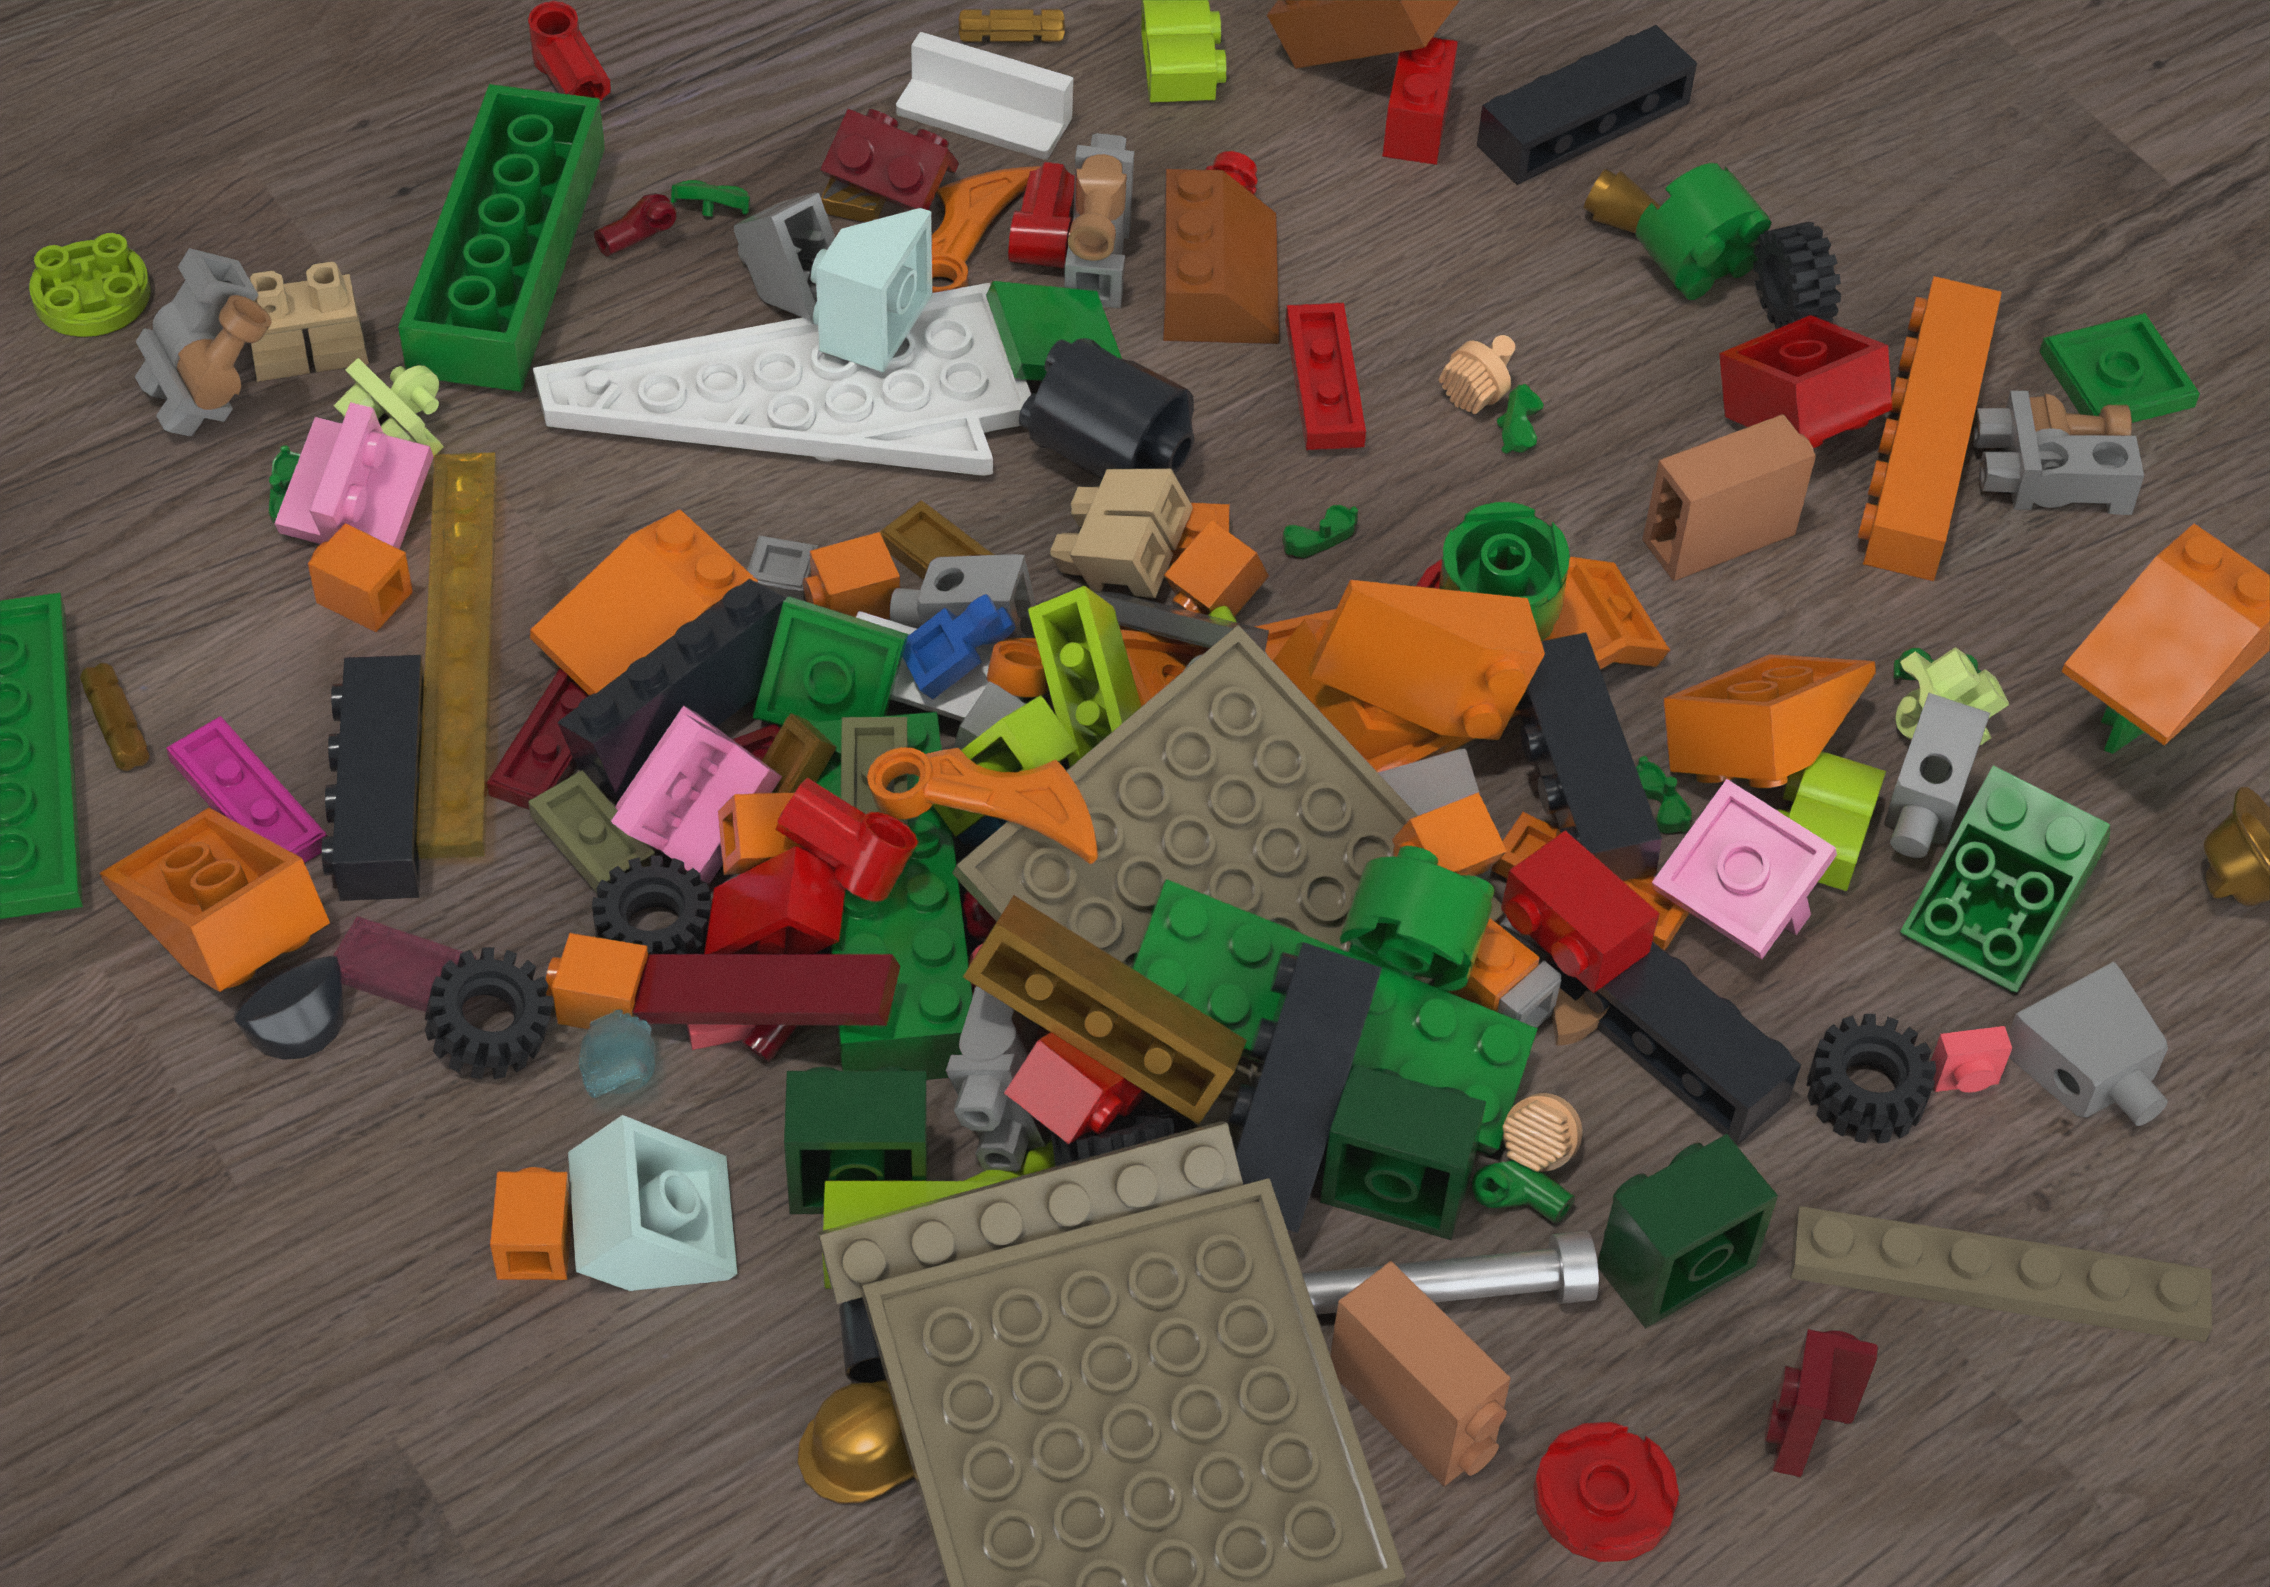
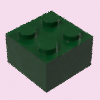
(852, 1130)
(1402, 1151)
(1685, 1229)

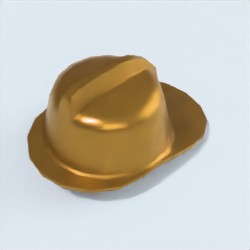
(2241, 851)
(855, 1445)

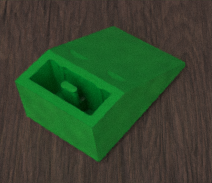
(2007, 879)

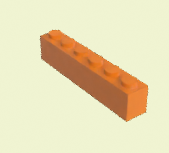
(1932, 428)

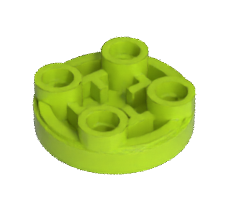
(89, 286)

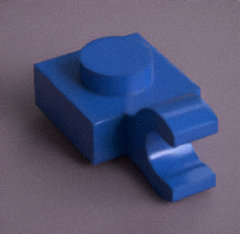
(946, 644)

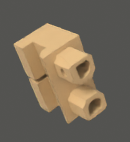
(321, 305)
(1125, 530)

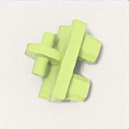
(411, 392)
(1951, 678)

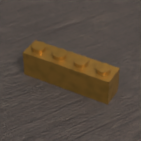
(1106, 1009)

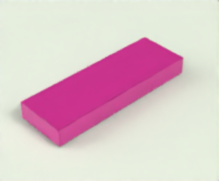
(243, 788)

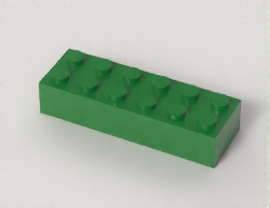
(503, 237)
(919, 927)

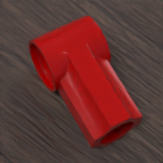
(564, 53)
(1043, 225)
(863, 847)

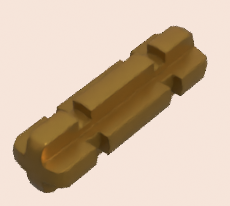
(1011, 25)
(114, 716)

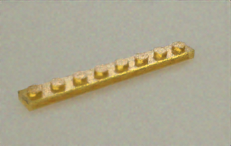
(458, 658)

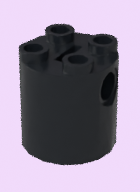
(1108, 412)

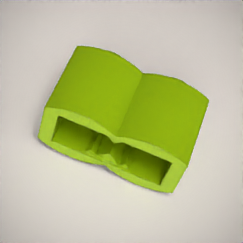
(1181, 50)
(1836, 804)

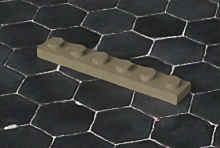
(1030, 1207)
(2002, 1274)

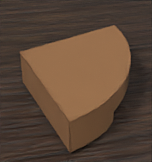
(1573, 1019)

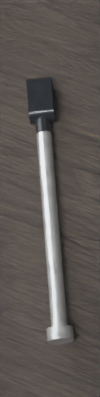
(1565, 1267)

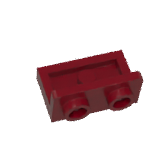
(888, 161)
(1822, 1385)

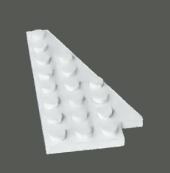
(783, 395)

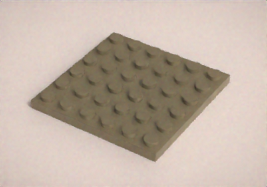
(1221, 790)
(1132, 1409)

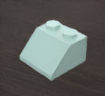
(873, 287)
(650, 1209)

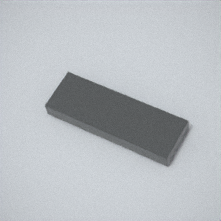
(1176, 622)

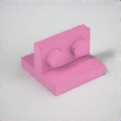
(354, 478)
(683, 787)
(1745, 870)

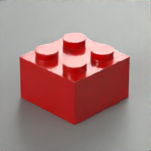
(1812, 374)

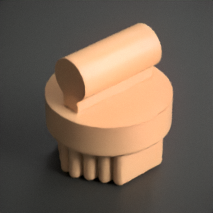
(1478, 374)
(1542, 1132)

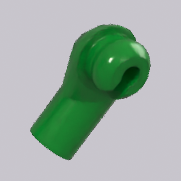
(1517, 1185)

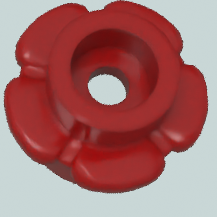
(1238, 167)

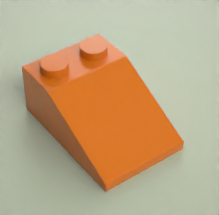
(637, 600)
(2177, 635)
(1432, 655)
(1762, 717)
(219, 897)

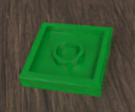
(1038, 316)
(2119, 366)
(828, 666)

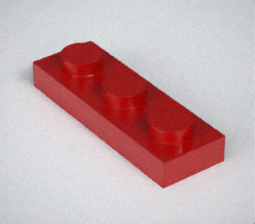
(1325, 376)

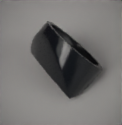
(294, 1010)

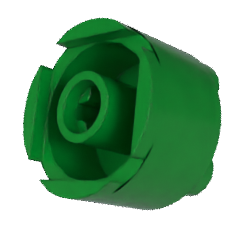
(1703, 229)
(1512, 554)
(1419, 917)

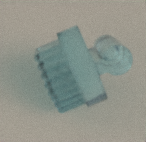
(616, 1054)

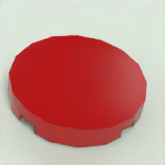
(1605, 1492)

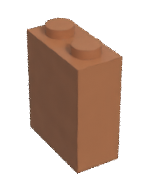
(1728, 497)
(1419, 1374)

